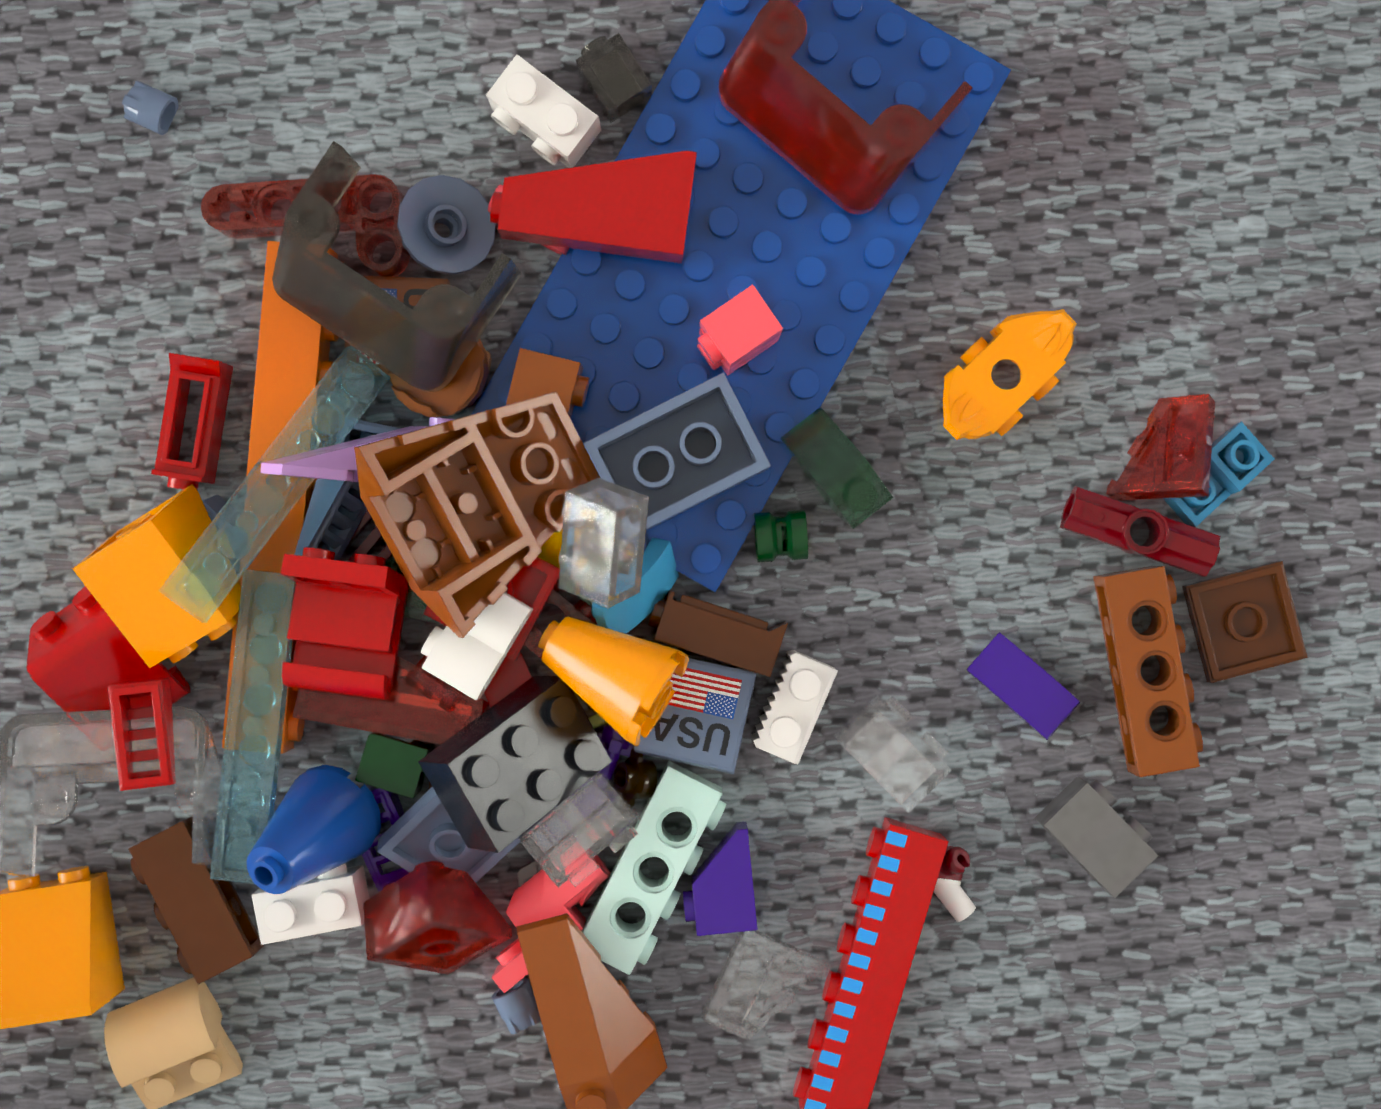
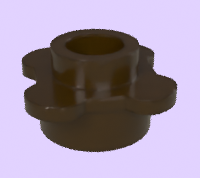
(636, 778)

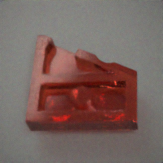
(1171, 452)

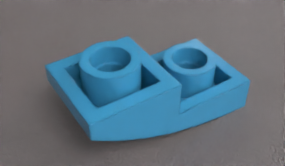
(1234, 463)
(656, 581)

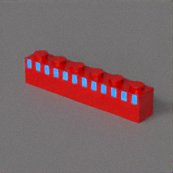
(873, 967)

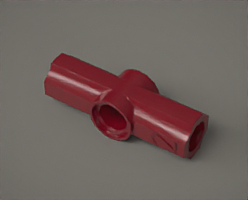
(1168, 539)

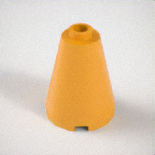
(614, 673)

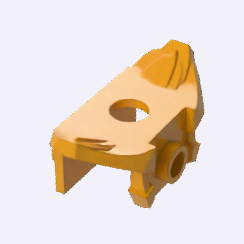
(1035, 344)

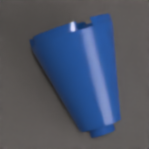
(314, 830)

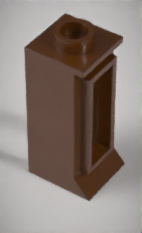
(718, 633)

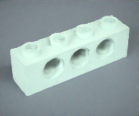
(676, 791)

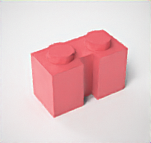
(738, 331)

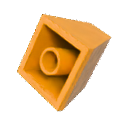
(133, 567)
(57, 948)

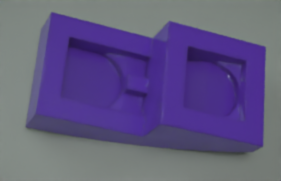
(1023, 686)

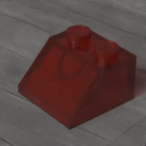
(432, 920)

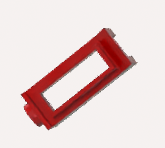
(210, 426)

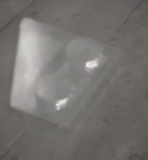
(758, 982)

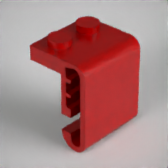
(344, 623)
(84, 652)

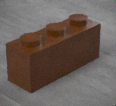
(199, 911)

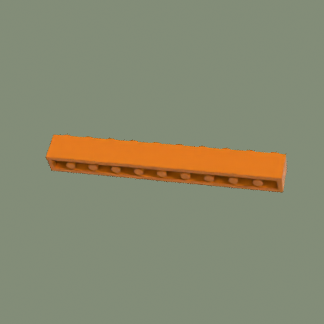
(288, 367)

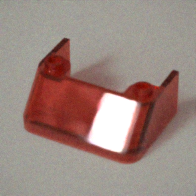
(812, 126)

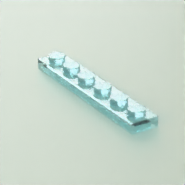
(266, 499)
(253, 722)

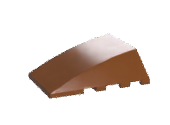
(473, 500)

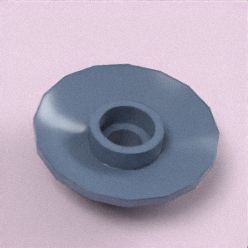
(458, 207)

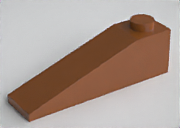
(594, 1031)

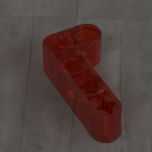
(353, 214)

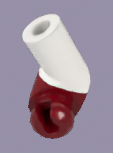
(949, 882)

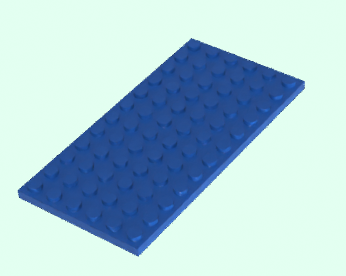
(756, 225)

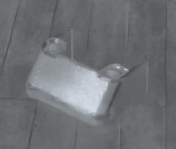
(55, 752)

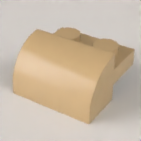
(170, 1044)

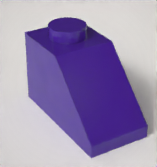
(723, 888)

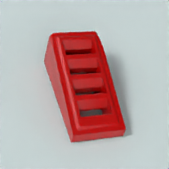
(124, 734)

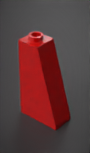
(606, 207)

